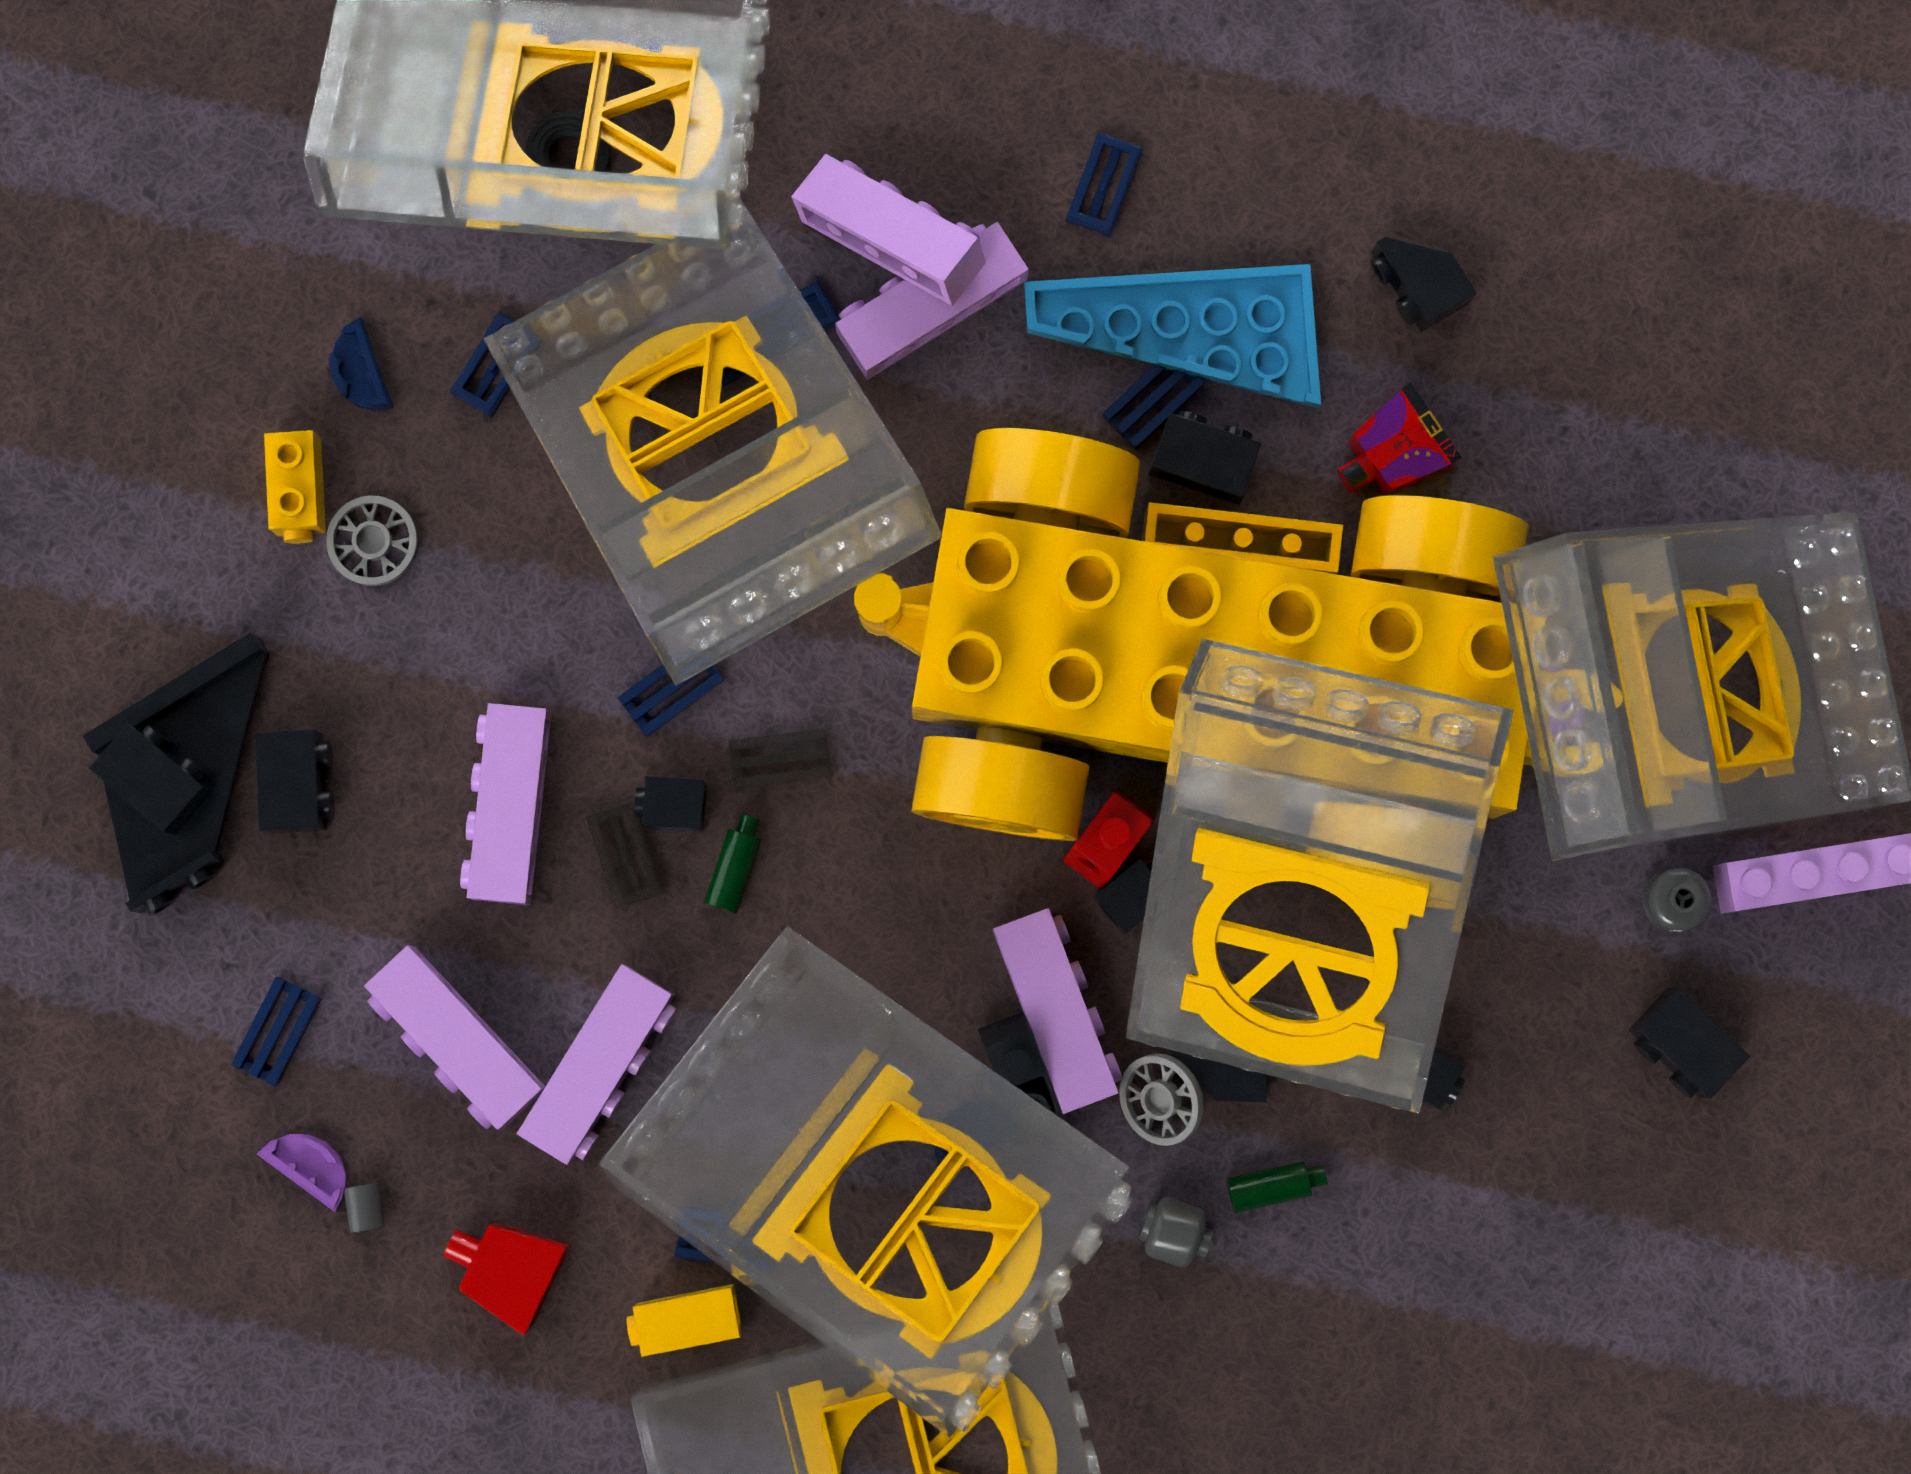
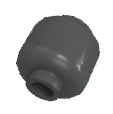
(1660, 903)
(1175, 1232)

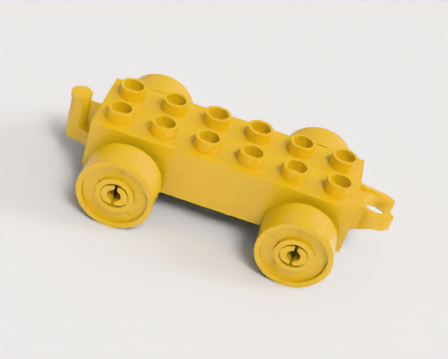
(1084, 636)

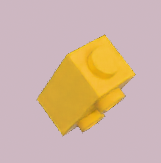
(295, 485)
(685, 1320)

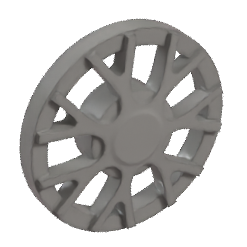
(372, 540)
(1161, 1099)

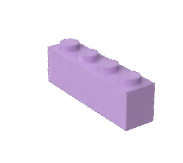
(890, 228)
(909, 317)
(507, 804)
(1813, 873)
(1056, 1010)
(454, 1037)
(596, 1065)

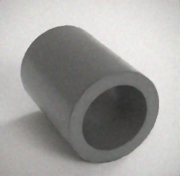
(364, 1207)

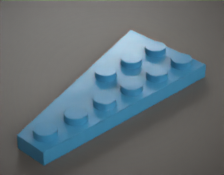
(1213, 324)

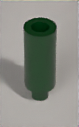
(734, 866)
(1274, 1186)

